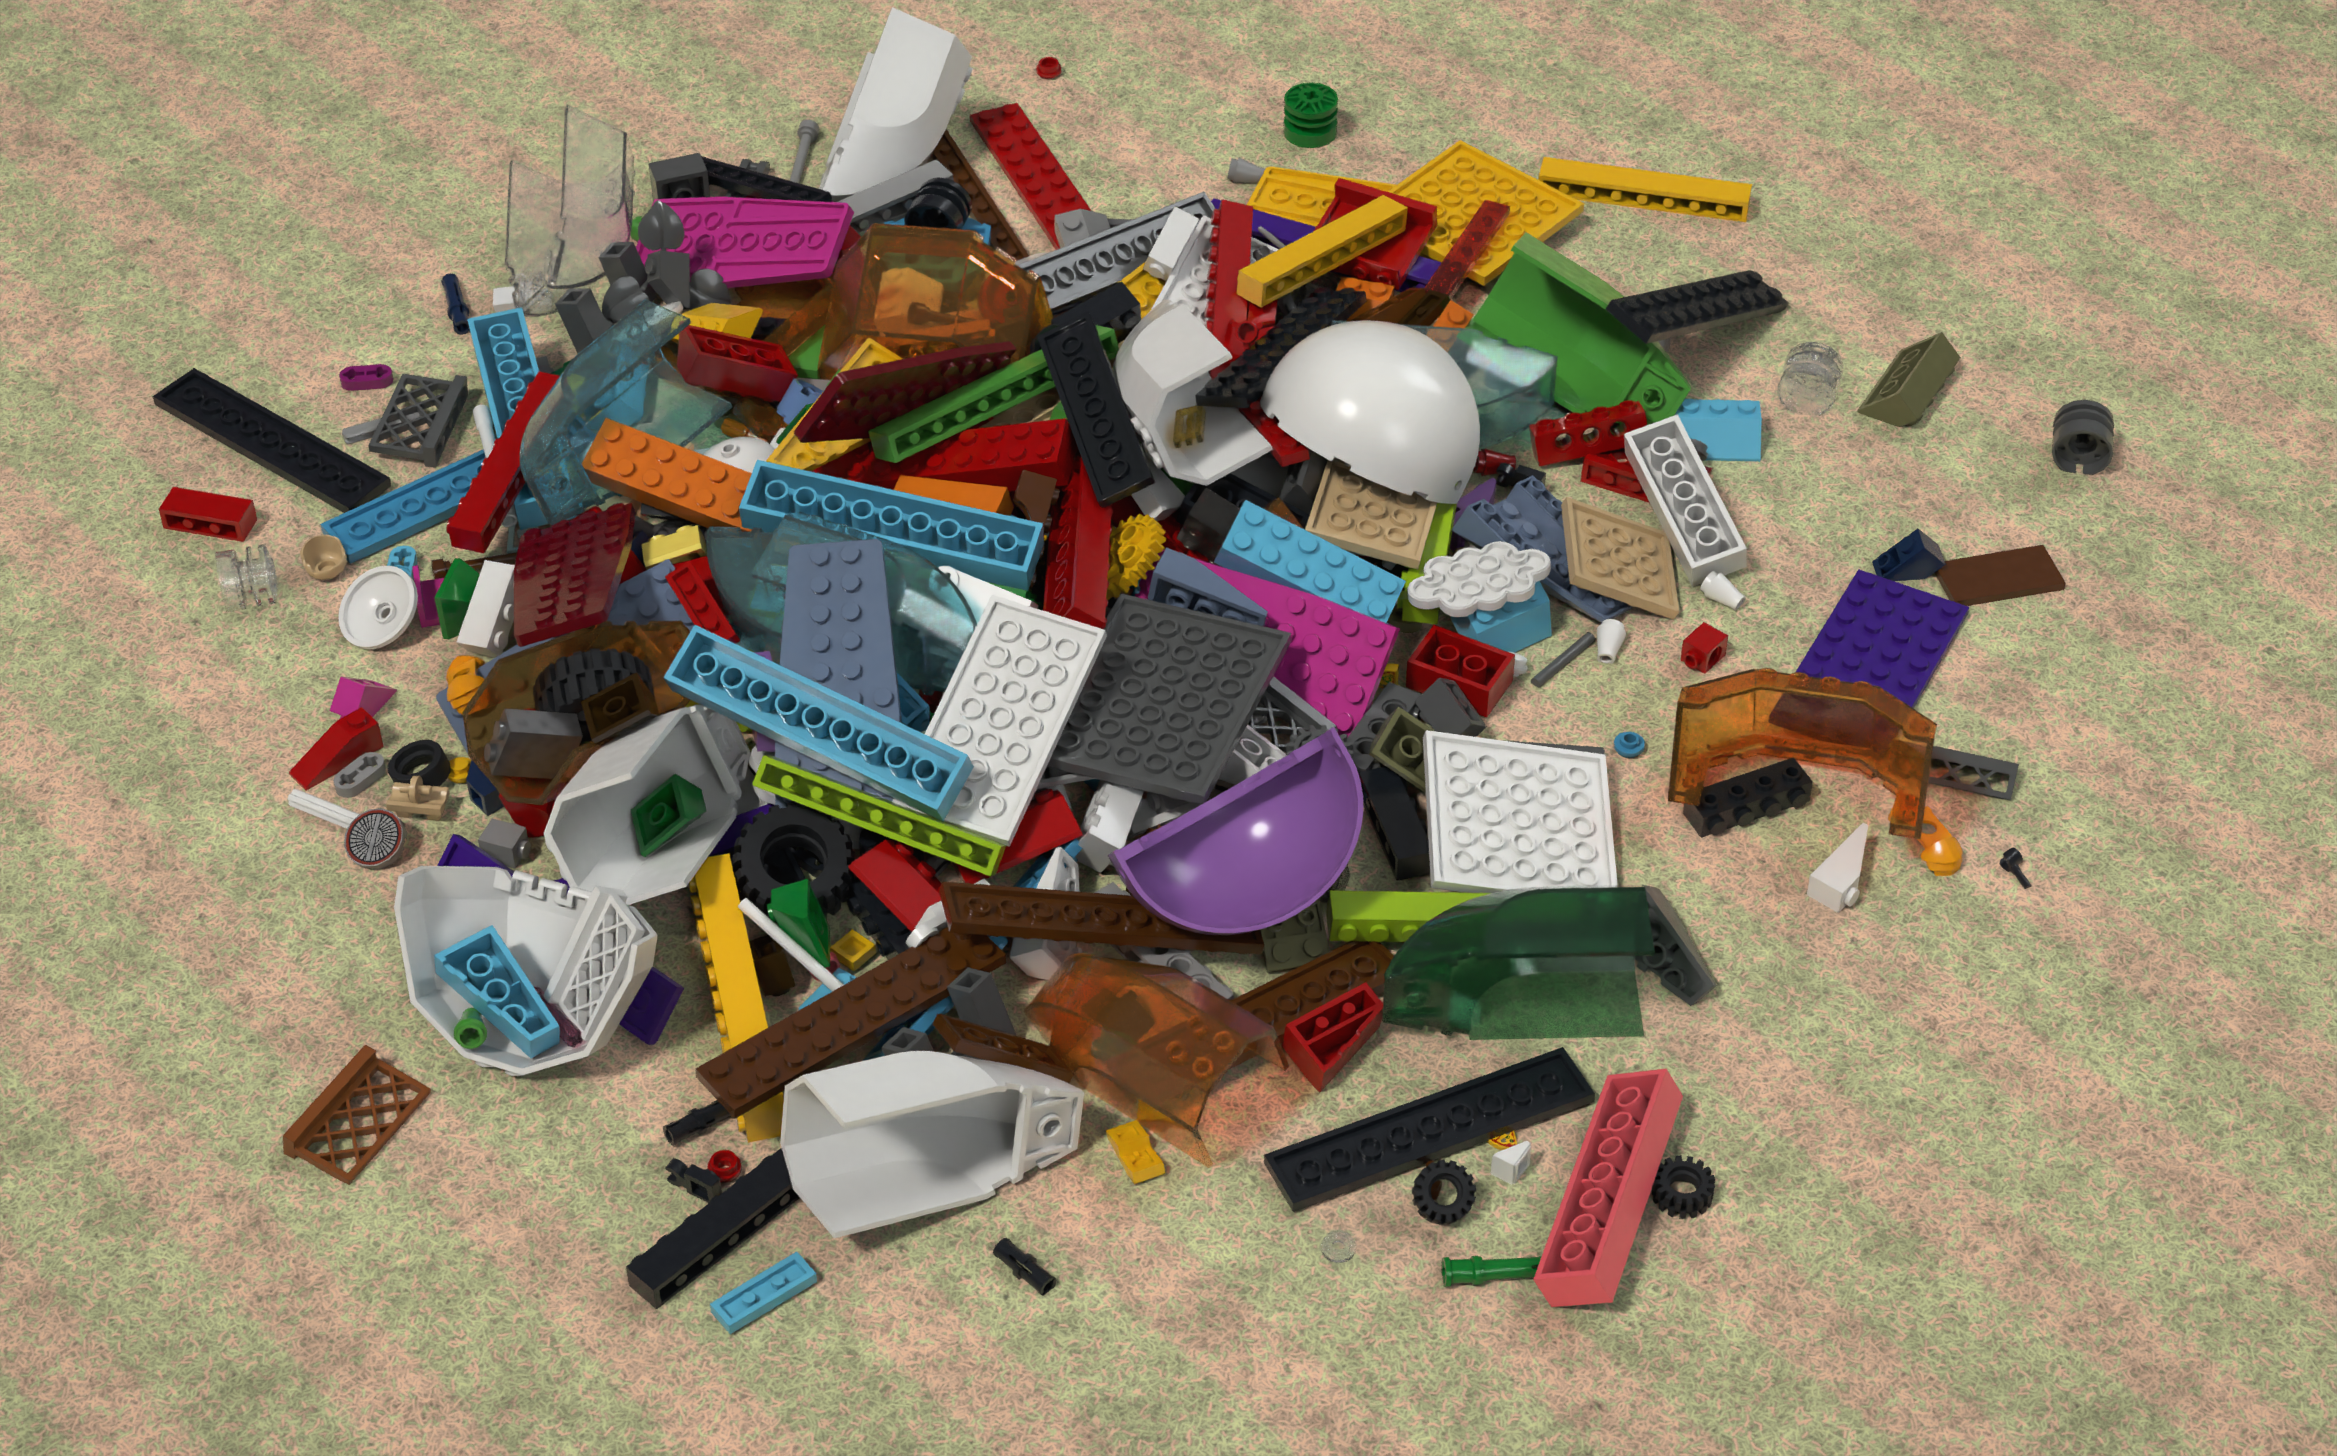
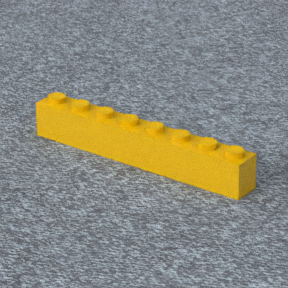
(1648, 189)
(1321, 251)

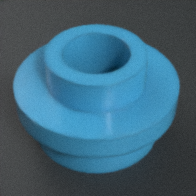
(1629, 744)

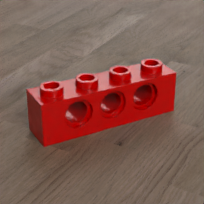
(1576, 444)

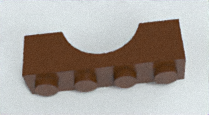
(1034, 497)

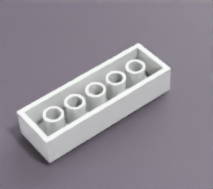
(1685, 500)

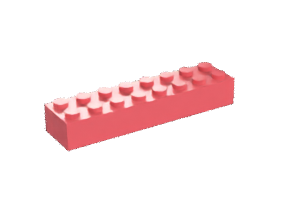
(1608, 1189)

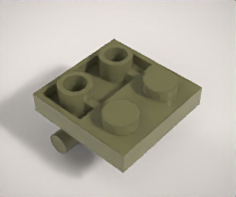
(1295, 940)

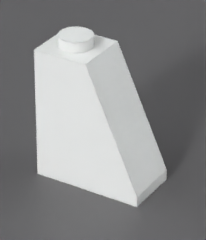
(1170, 244)

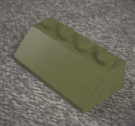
(1911, 382)

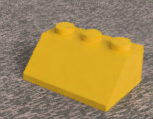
(724, 318)

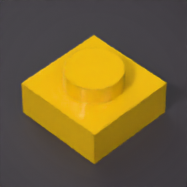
(853, 950)

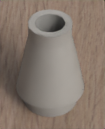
(1244, 171)

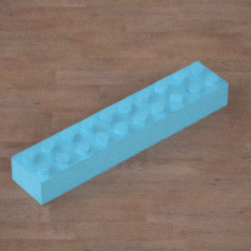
(506, 369)
(945, 533)
(819, 722)

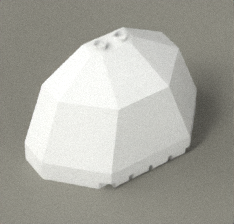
(454, 902)

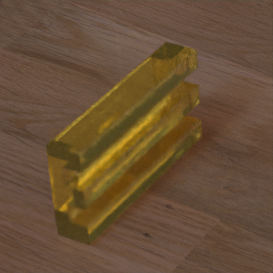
(1179, 436)

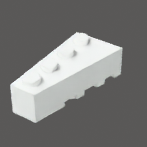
(1107, 823)

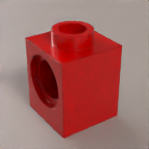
(1704, 648)

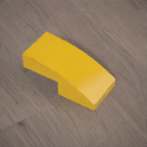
(1135, 1151)

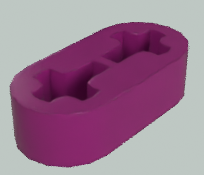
(366, 377)

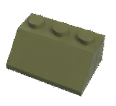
(1401, 746)

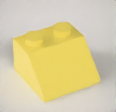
(677, 547)

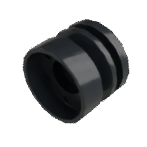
(940, 205)

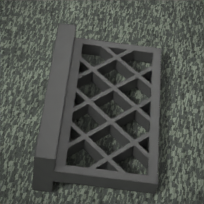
(440, 421)
(1291, 708)

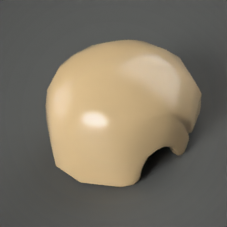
(323, 557)

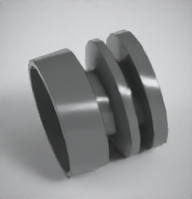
(2083, 437)

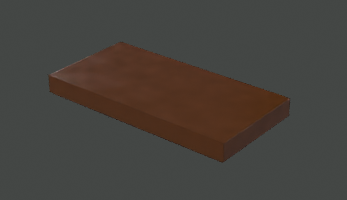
(2000, 576)
(1001, 1047)

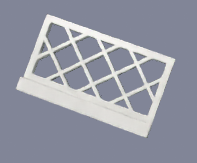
(581, 959)

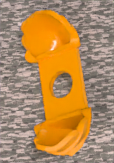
(463, 680)
(1941, 850)

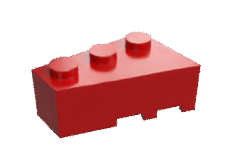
(1332, 1034)

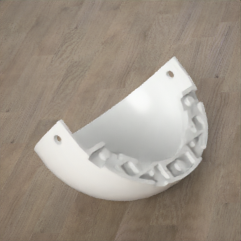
(1381, 405)

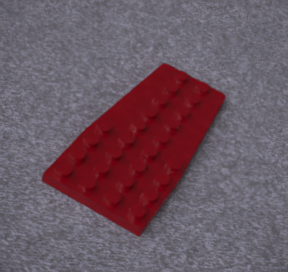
(881, 392)
(570, 573)

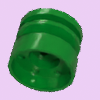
(1310, 115)

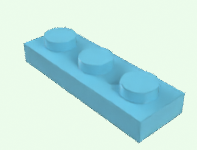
(763, 1292)

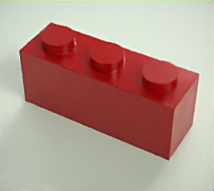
(208, 514)

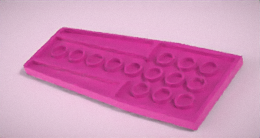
(759, 238)
(1333, 650)

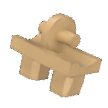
(418, 799)

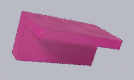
(426, 602)

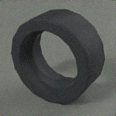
(418, 753)

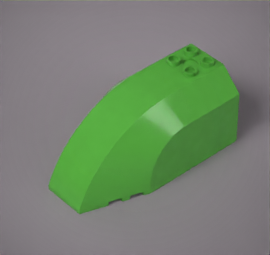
(1562, 311)

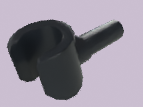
(2010, 862)

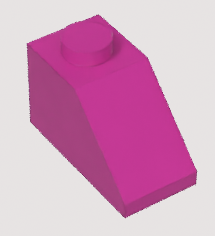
(358, 693)

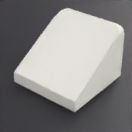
(1511, 1162)

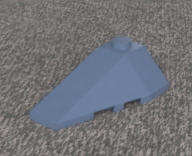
(1191, 585)

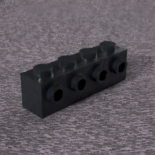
(1749, 797)
(1396, 822)
(877, 920)

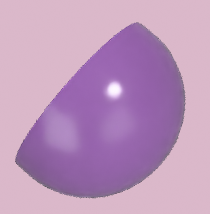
(1253, 848)

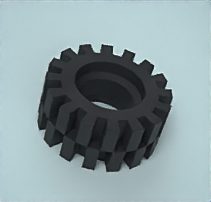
(1452, 1173)
(1683, 1202)

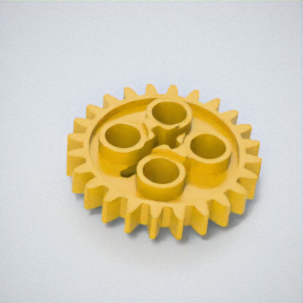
(1132, 552)

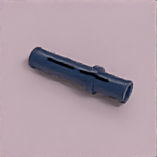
(457, 309)

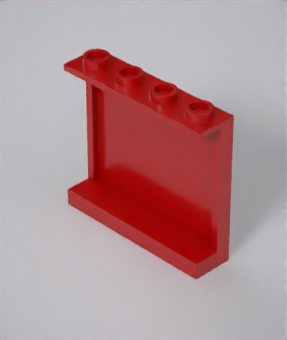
(1394, 258)

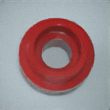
(1048, 68)
(725, 1158)

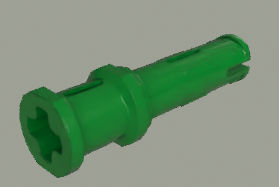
(1478, 1270)

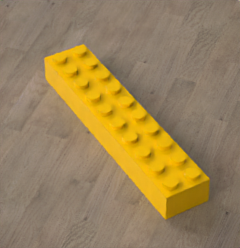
(733, 976)

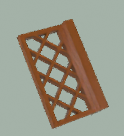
(330, 1106)

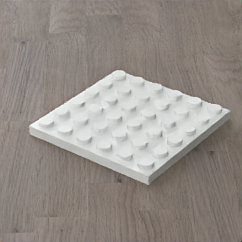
(1515, 815)

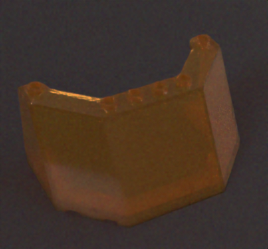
(929, 294)
(1809, 721)

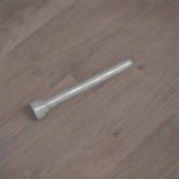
(807, 133)

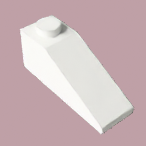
(1838, 876)

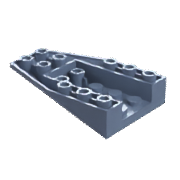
(1534, 520)

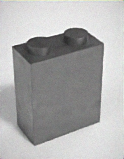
(532, 743)

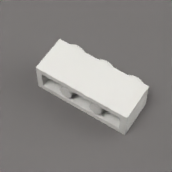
(489, 611)

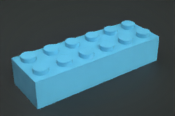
(1293, 557)

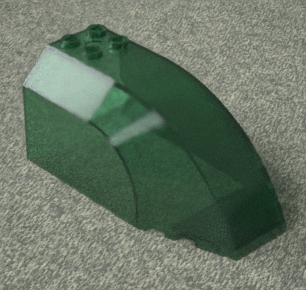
(1526, 965)

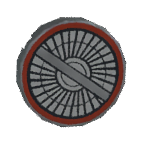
(375, 839)

